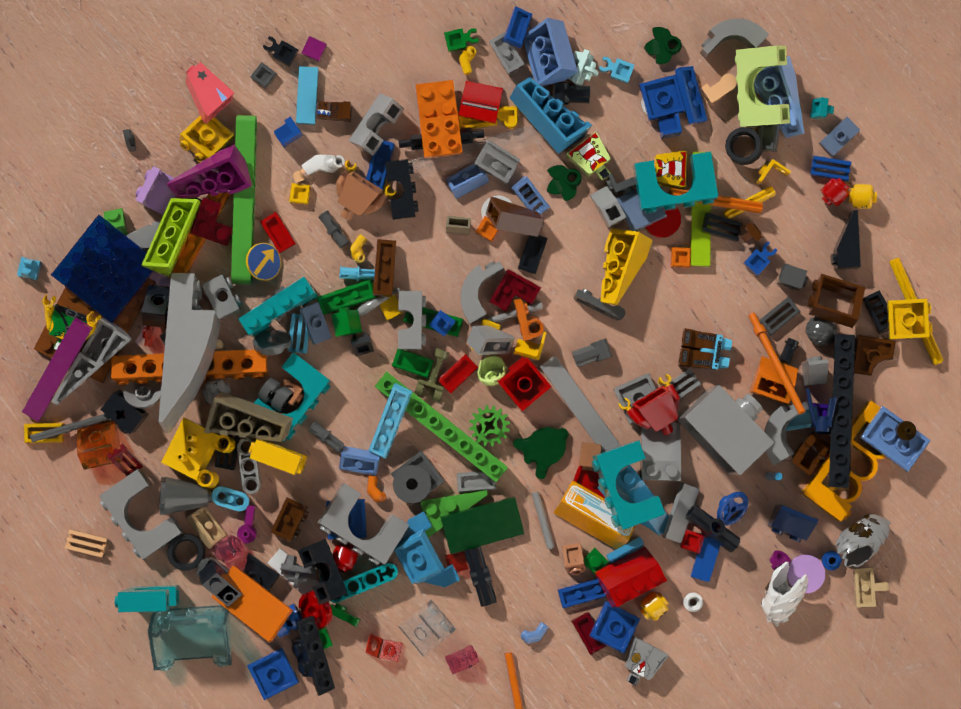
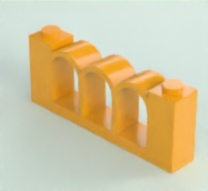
(821, 495)

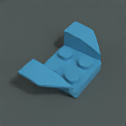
(419, 556)

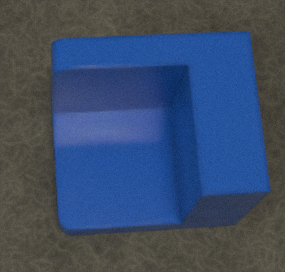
(670, 126)
(288, 132)

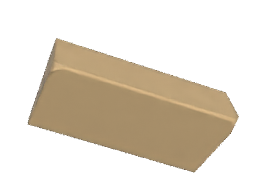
(206, 527)

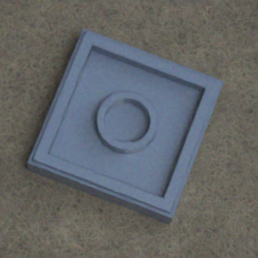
(635, 218)

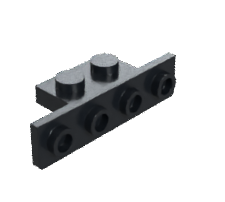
(311, 655)

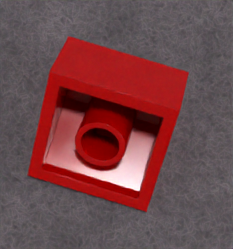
(524, 384)

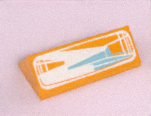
(591, 515)

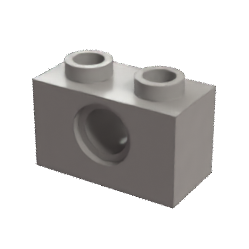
(214, 288)

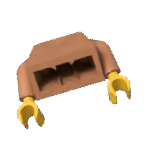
(359, 194)

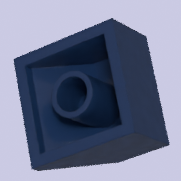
(791, 522)

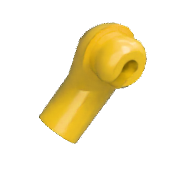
(356, 249)

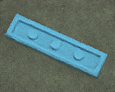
(390, 421)

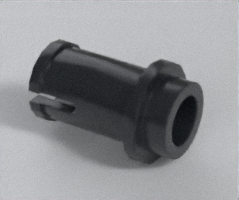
(789, 350)

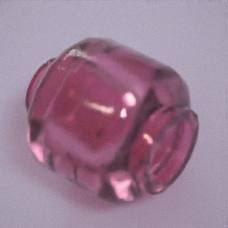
(229, 549)

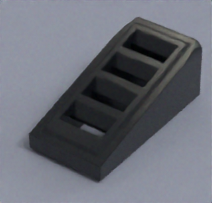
(877, 295)

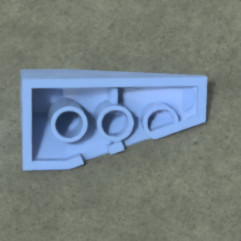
(779, 86)

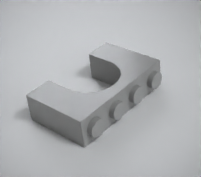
(117, 502)
(336, 521)

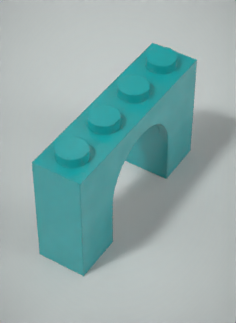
(653, 197)
(259, 318)
(313, 383)
(608, 466)
(147, 598)

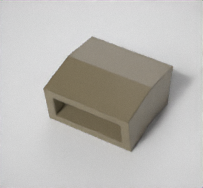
(456, 229)

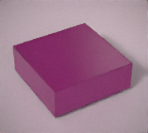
(314, 49)
(250, 515)

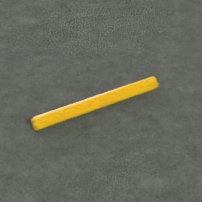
(909, 293)

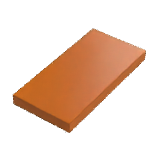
(257, 606)

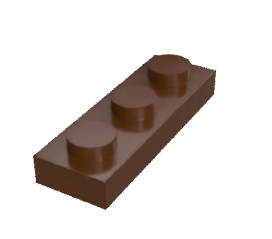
(384, 268)

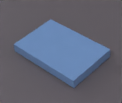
(882, 437)

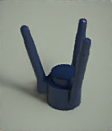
(824, 423)

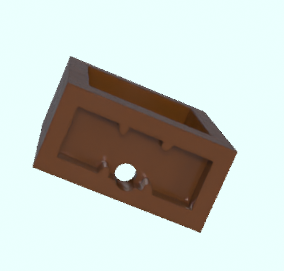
(841, 287)

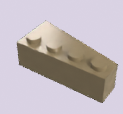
(246, 419)

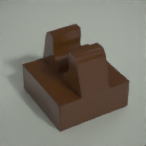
(753, 232)

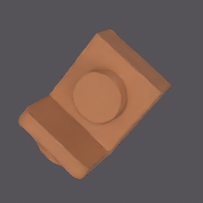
(573, 559)

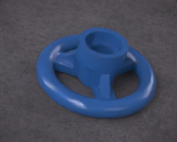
(729, 507)

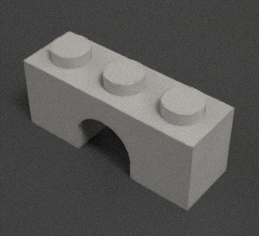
(381, 112)
(412, 337)

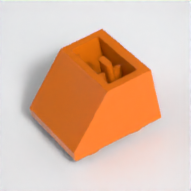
(768, 383)

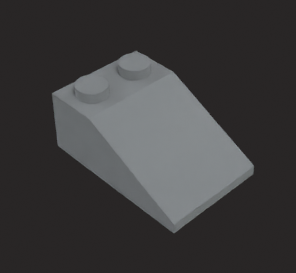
(661, 454)

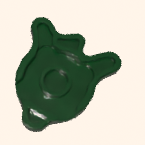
(544, 447)

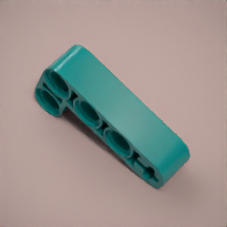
(363, 583)

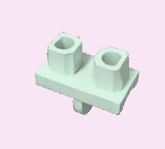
(585, 67)

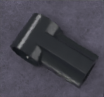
(571, 94)

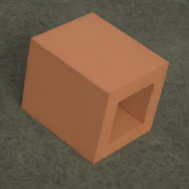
(586, 452)

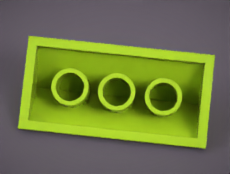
(171, 235)

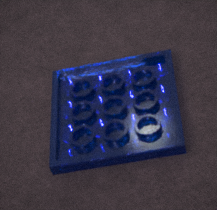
(104, 269)

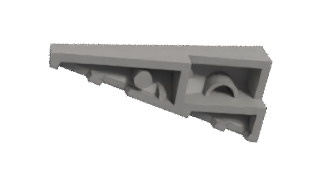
(100, 347)

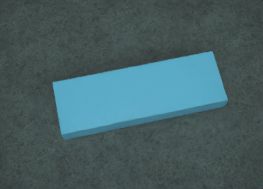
(307, 95)

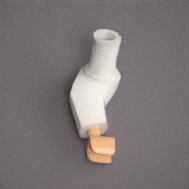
(320, 162)

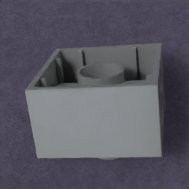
(727, 429)

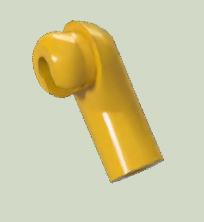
(465, 59)

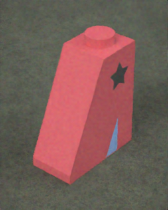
(207, 91)

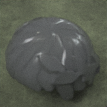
(821, 331)

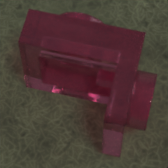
(462, 659)

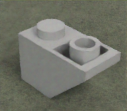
(608, 207)
(815, 371)

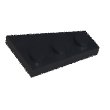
(260, 572)

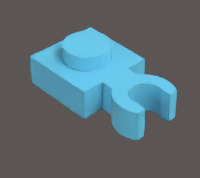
(620, 69)

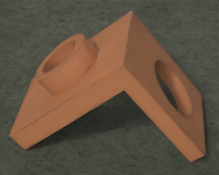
(298, 391)

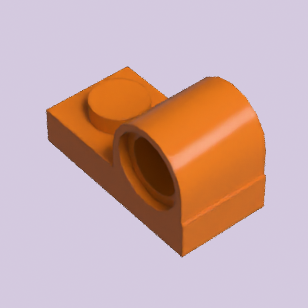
(525, 322)

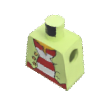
(591, 157)

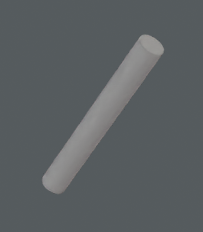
(512, 314)
(543, 520)

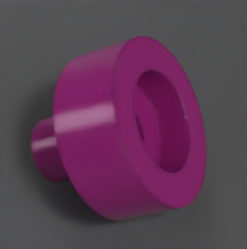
(251, 531)
(778, 558)

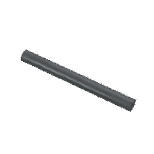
(68, 428)

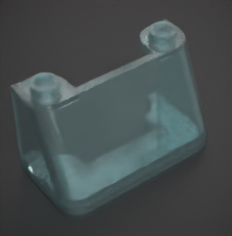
(190, 635)

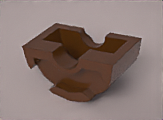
(810, 453)

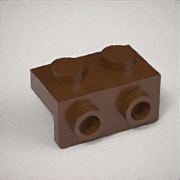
(289, 520)

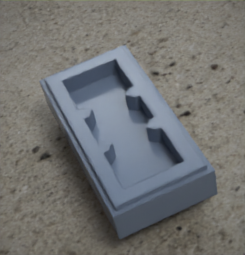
(839, 136)
(315, 323)

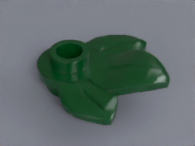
(660, 45)
(561, 184)

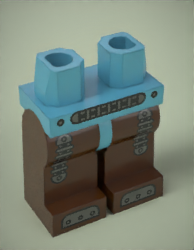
(709, 353)

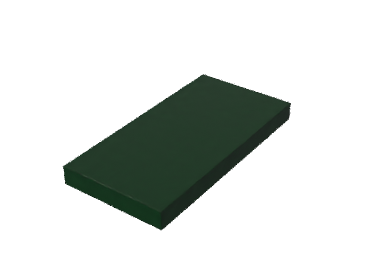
(482, 525)

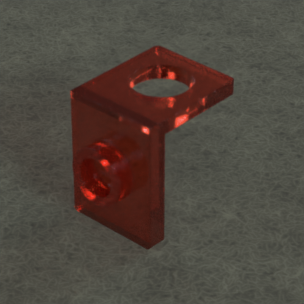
(148, 335)
(385, 648)

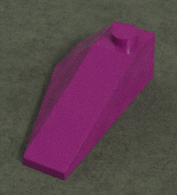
(217, 174)

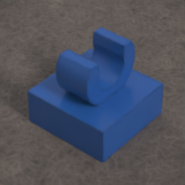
(442, 323)

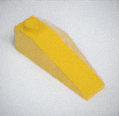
(624, 258)

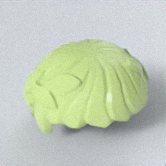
(491, 370)

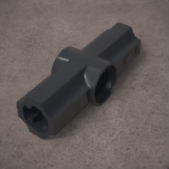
(721, 534)
(480, 576)

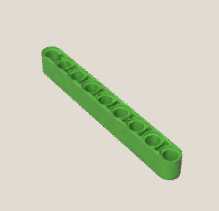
(244, 201)

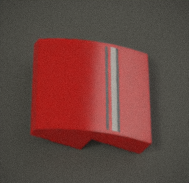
(480, 102)

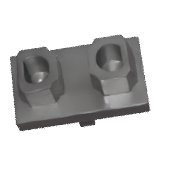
(296, 572)

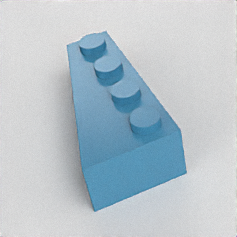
(548, 115)

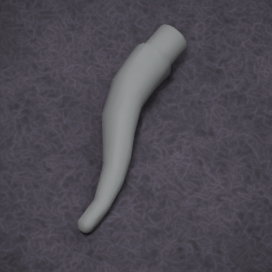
(370, 305)

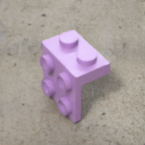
(155, 192)

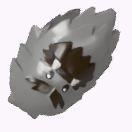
(862, 539)

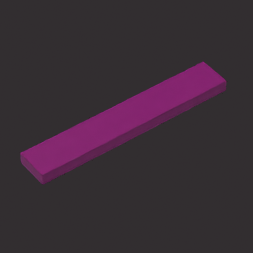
(57, 369)

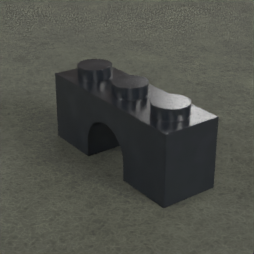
(405, 205)
(331, 583)

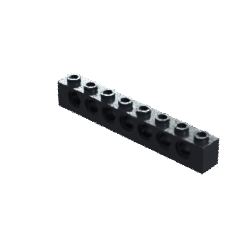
(842, 420)

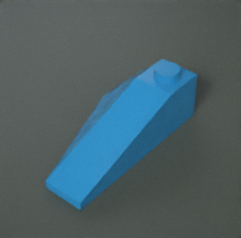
(633, 489)

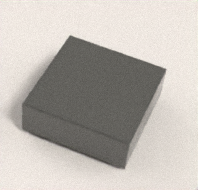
(263, 75)

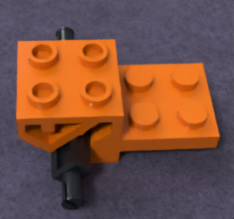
(439, 122)

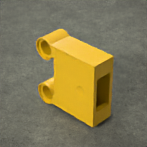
(193, 449)

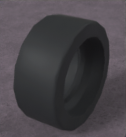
(740, 132)
(171, 552)

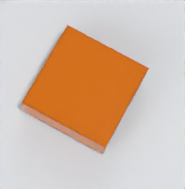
(487, 229)
(680, 257)

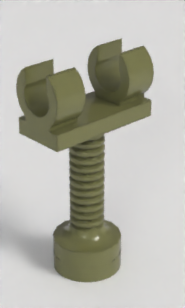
(440, 355)

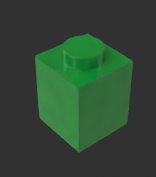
(346, 322)

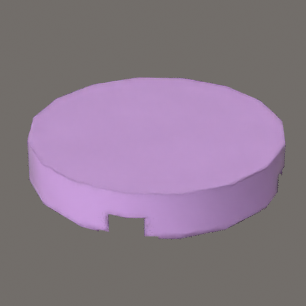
(811, 567)

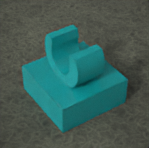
(820, 108)

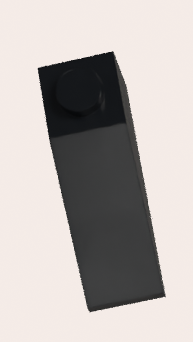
(847, 249)

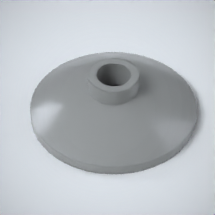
(134, 394)

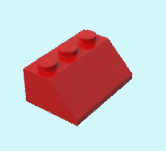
(630, 577)

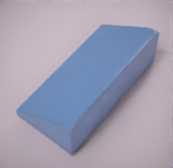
(466, 180)
(359, 461)

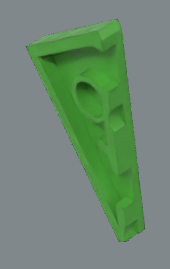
(446, 505)

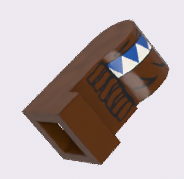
(334, 111)

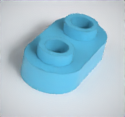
(230, 499)

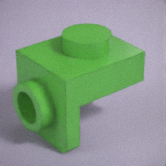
(117, 218)

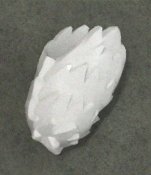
(779, 598)

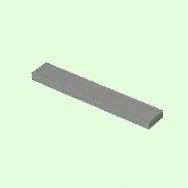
(579, 404)

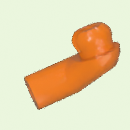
(373, 491)

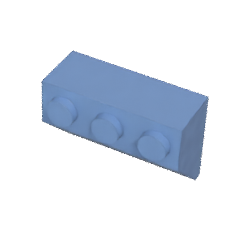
(550, 52)

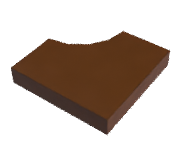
(870, 352)

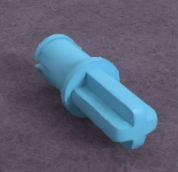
(356, 273)

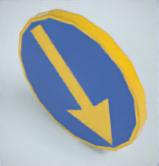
(263, 261)

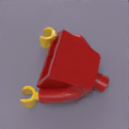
(656, 409)

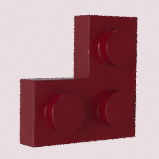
(206, 225)
(514, 285)

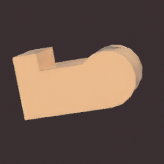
(719, 90)

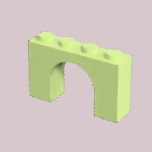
(749, 64)

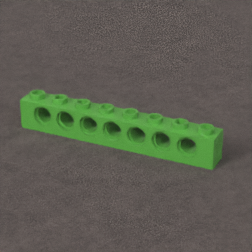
(447, 431)

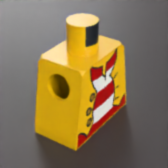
(671, 169)

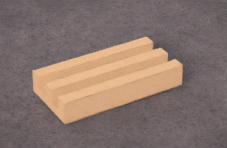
(70, 539)

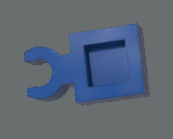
(758, 260)

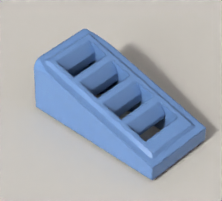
(525, 180)

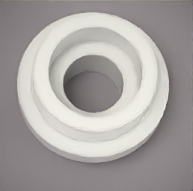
(699, 602)

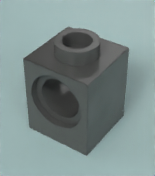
(792, 277)

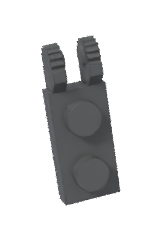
(586, 298)

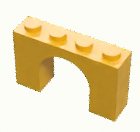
(278, 456)

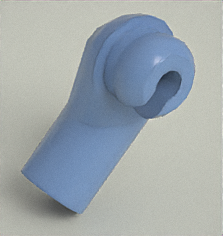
(534, 636)

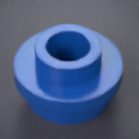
(825, 560)

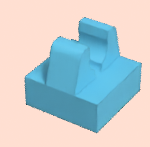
(29, 268)

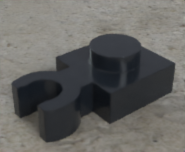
(283, 52)

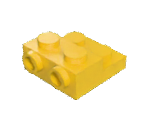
(204, 138)
(909, 318)

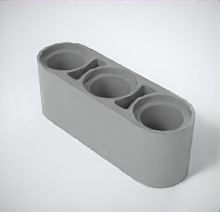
(246, 476)

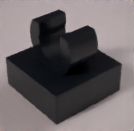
(362, 345)

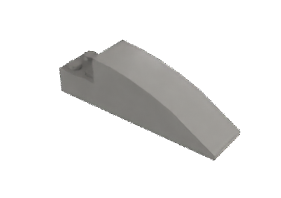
(188, 347)

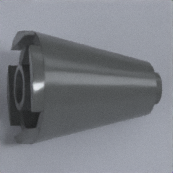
(181, 496)

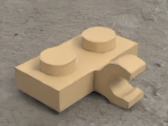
(865, 587)

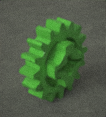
(500, 433)

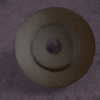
(901, 430)

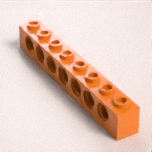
(121, 364)

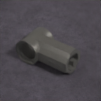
(595, 352)

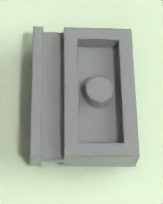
(497, 161)

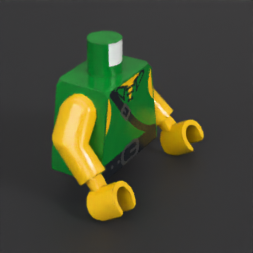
(60, 318)

